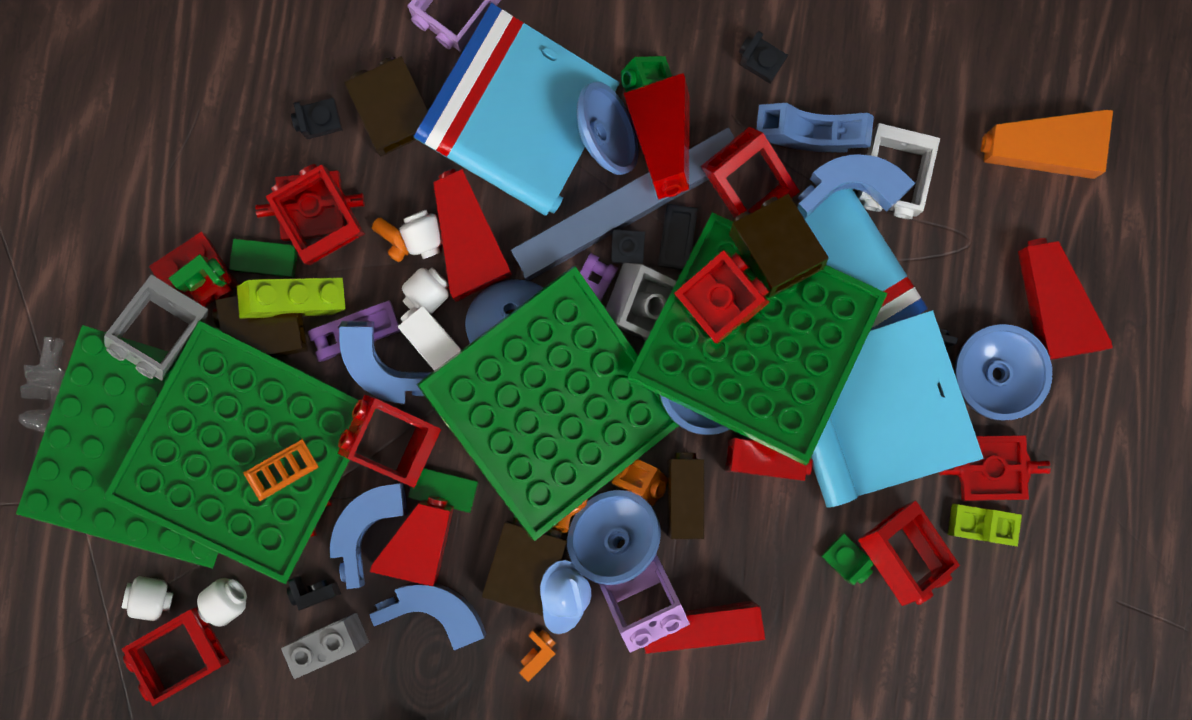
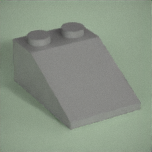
(638, 299)

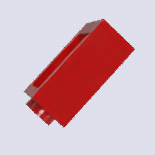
(734, 156)
(285, 190)
(415, 453)
(927, 543)
(204, 640)

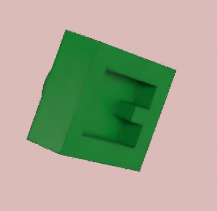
(644, 71)
(192, 274)
(848, 560)

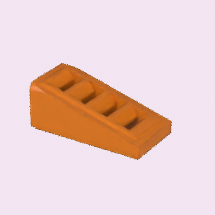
(255, 482)

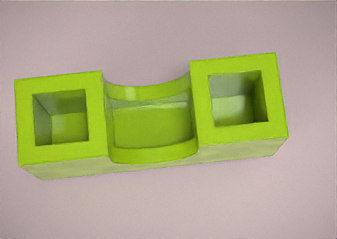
(280, 296)

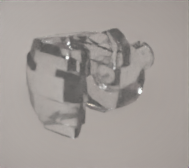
(43, 383)

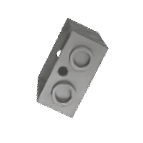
(171, 301)
(325, 645)

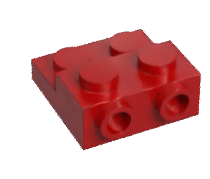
(183, 255)
(723, 295)

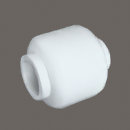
(422, 234)
(425, 289)
(146, 598)
(221, 602)

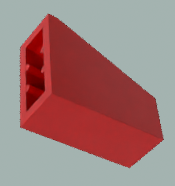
(756, 459)
(418, 545)

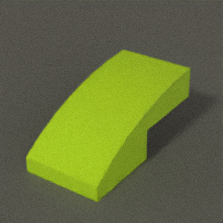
(984, 524)

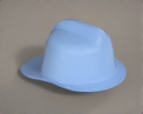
(563, 596)

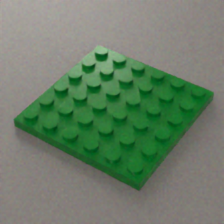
(774, 372)
(549, 403)
(212, 423)
(86, 442)

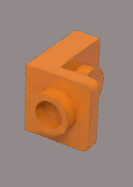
(642, 480)
(536, 660)

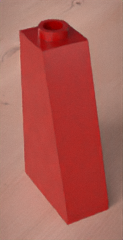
(662, 127)
(468, 243)
(1058, 303)
(714, 627)

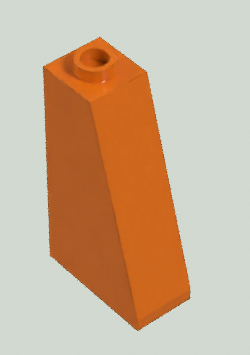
(1053, 144)

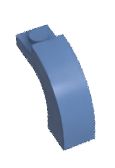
(814, 132)
(861, 172)
(368, 370)
(355, 521)
(441, 602)

